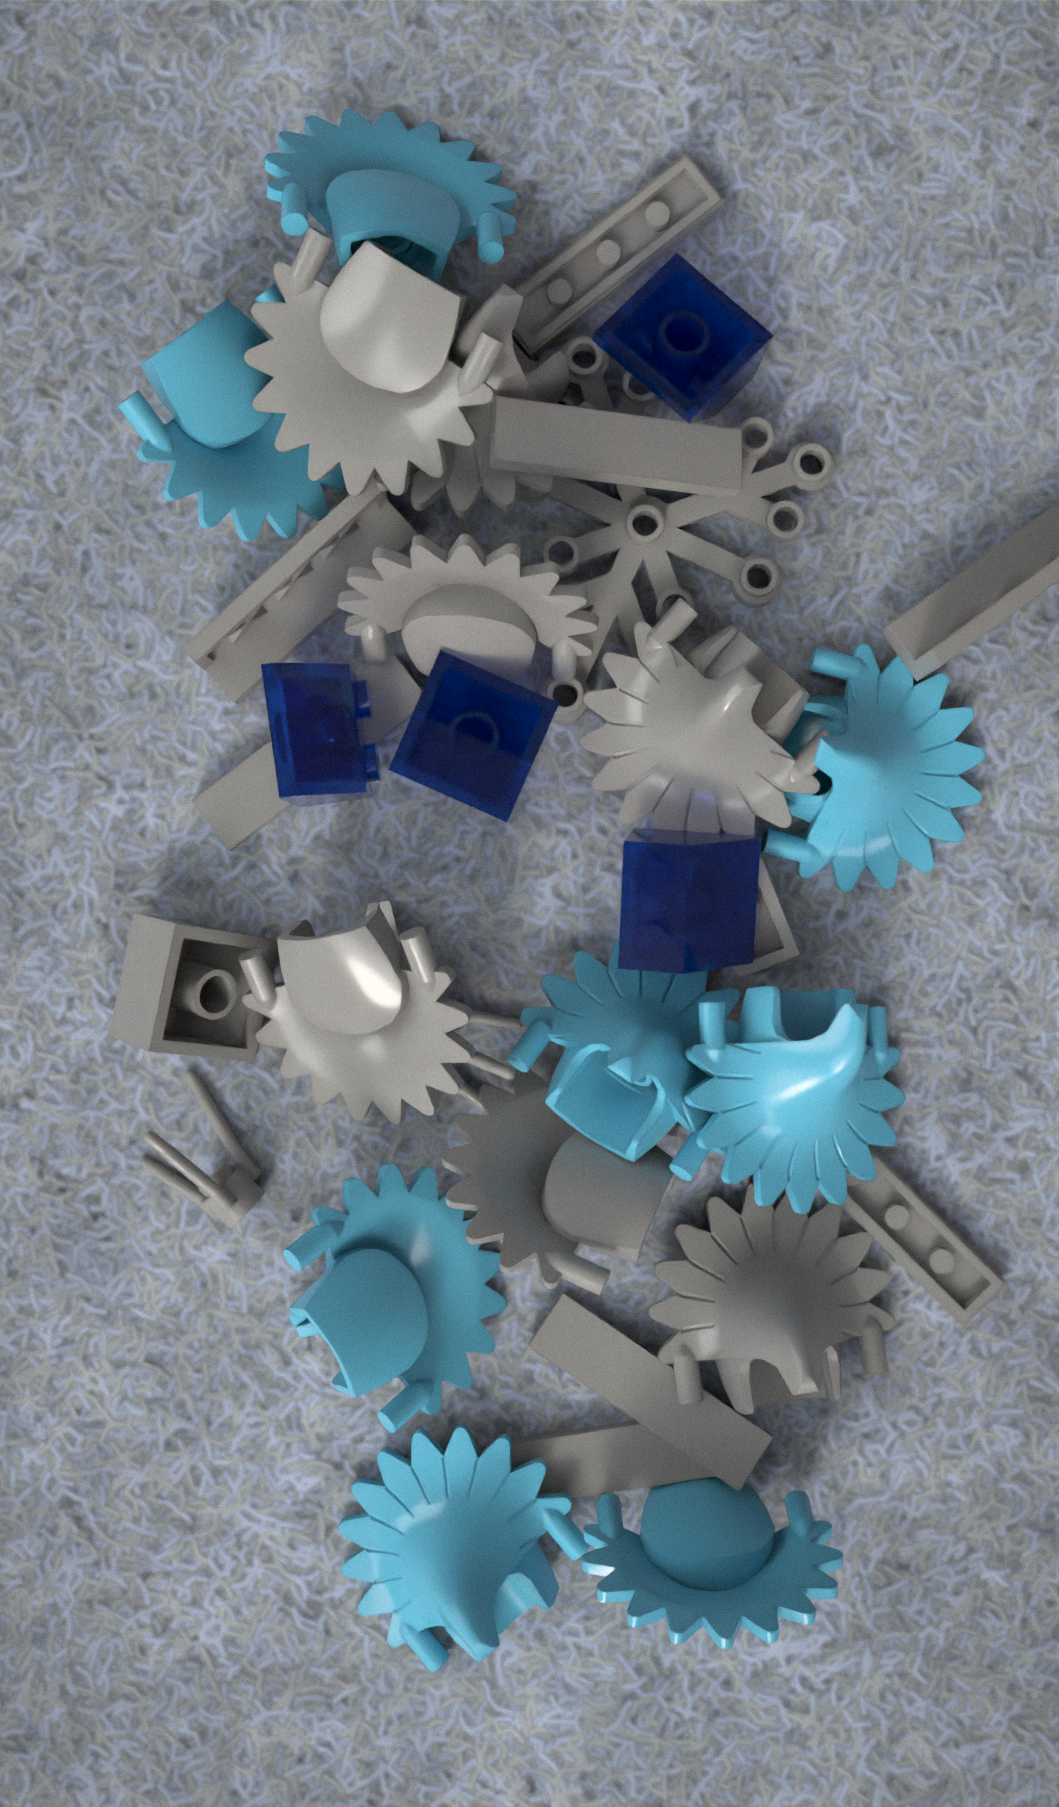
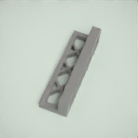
(297, 592)
(978, 597)

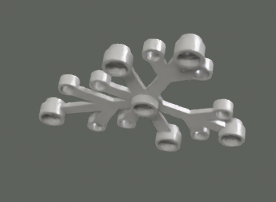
(613, 592)

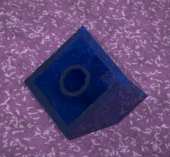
(685, 341)
(320, 733)
(474, 736)
(688, 900)

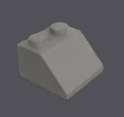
(187, 990)

